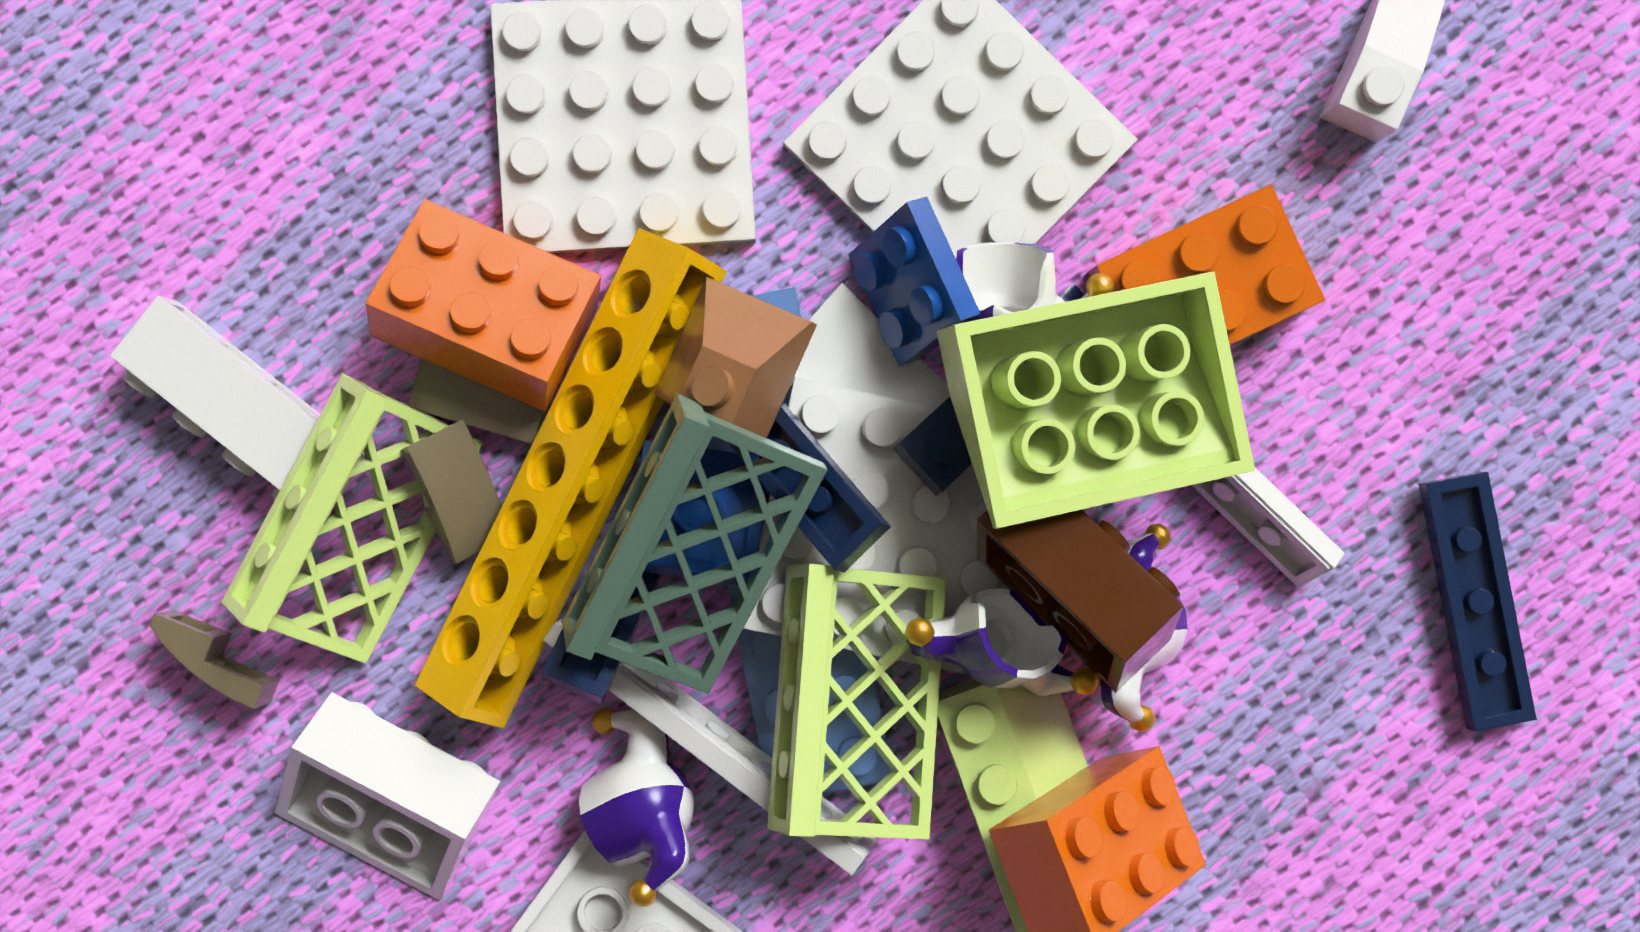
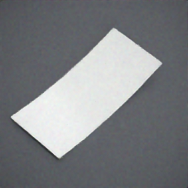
(853, 355)

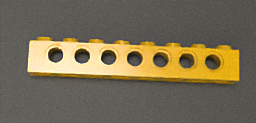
(566, 484)

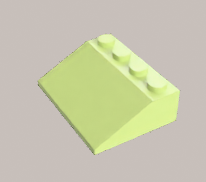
(1097, 399)

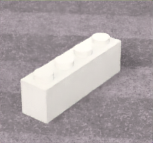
(217, 391)

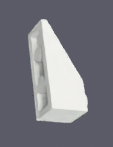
(1383, 67)

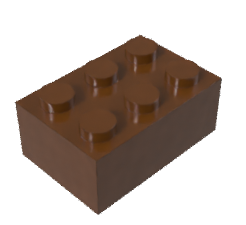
(1087, 586)

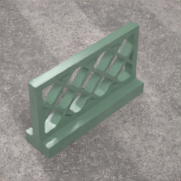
(641, 523)

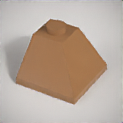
(736, 357)

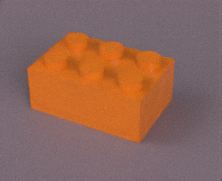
(1254, 260)
(483, 305)
(1099, 846)

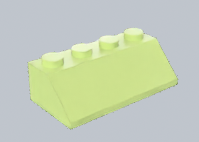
(1007, 754)

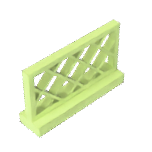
(304, 512)
(804, 709)

